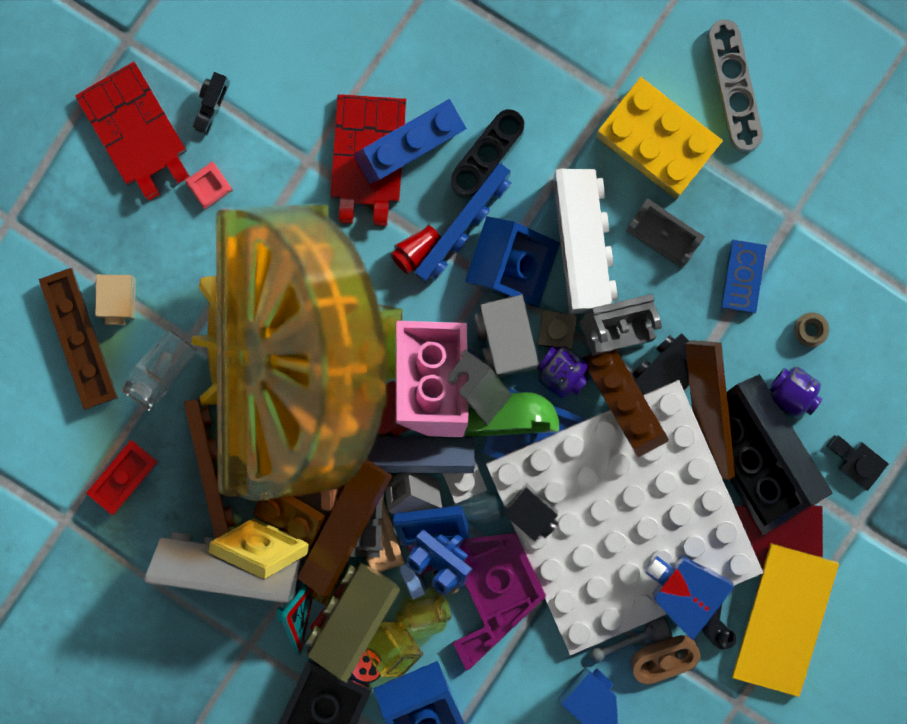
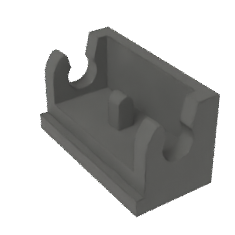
(665, 233)
(621, 324)
(483, 389)

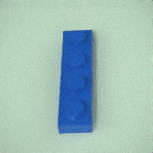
(474, 213)

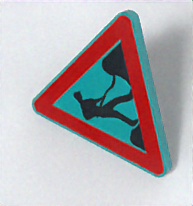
(296, 617)

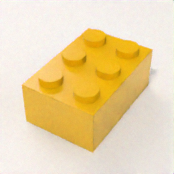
(658, 138)

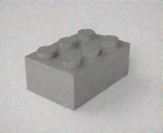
(507, 337)

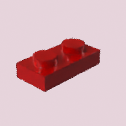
(122, 477)

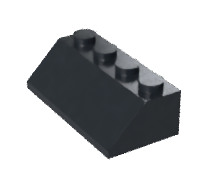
(770, 462)

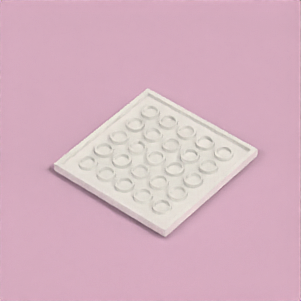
(623, 514)

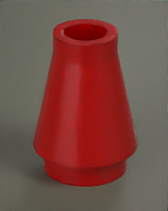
(414, 249)

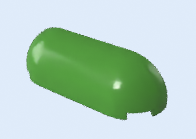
(520, 415)

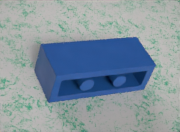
(409, 141)

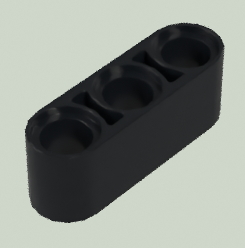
(490, 137)

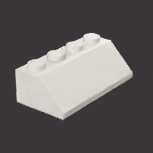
(582, 239)

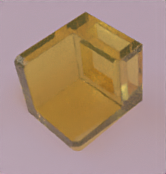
(392, 650)

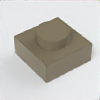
(557, 329)

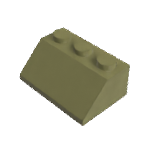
(351, 620)

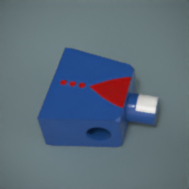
(688, 592)

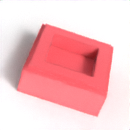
(208, 185)

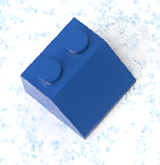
(512, 260)
(419, 698)
(591, 698)

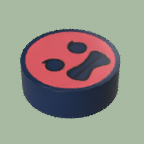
(365, 670)

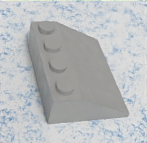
(191, 566)

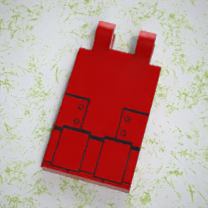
(359, 124)
(133, 128)

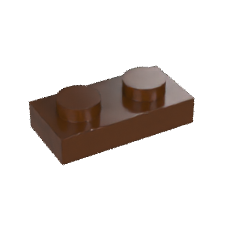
(292, 518)

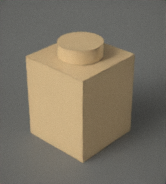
(115, 298)

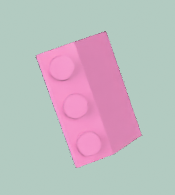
(423, 363)

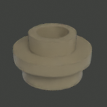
(821, 325)

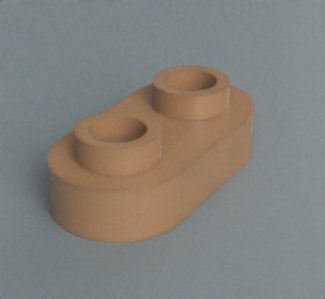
(664, 659)

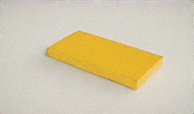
(785, 620)

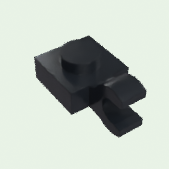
(859, 463)

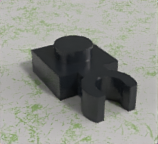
(212, 93)

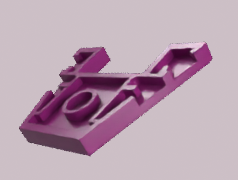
(501, 589)

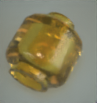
(424, 615)

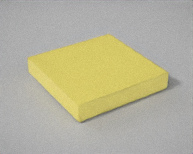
(258, 548)

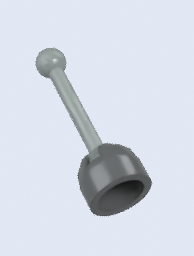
(655, 631)

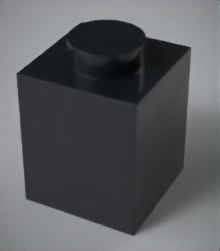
(531, 513)

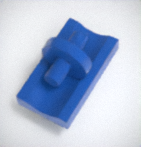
(444, 557)

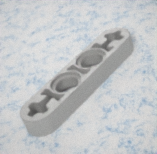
(738, 85)

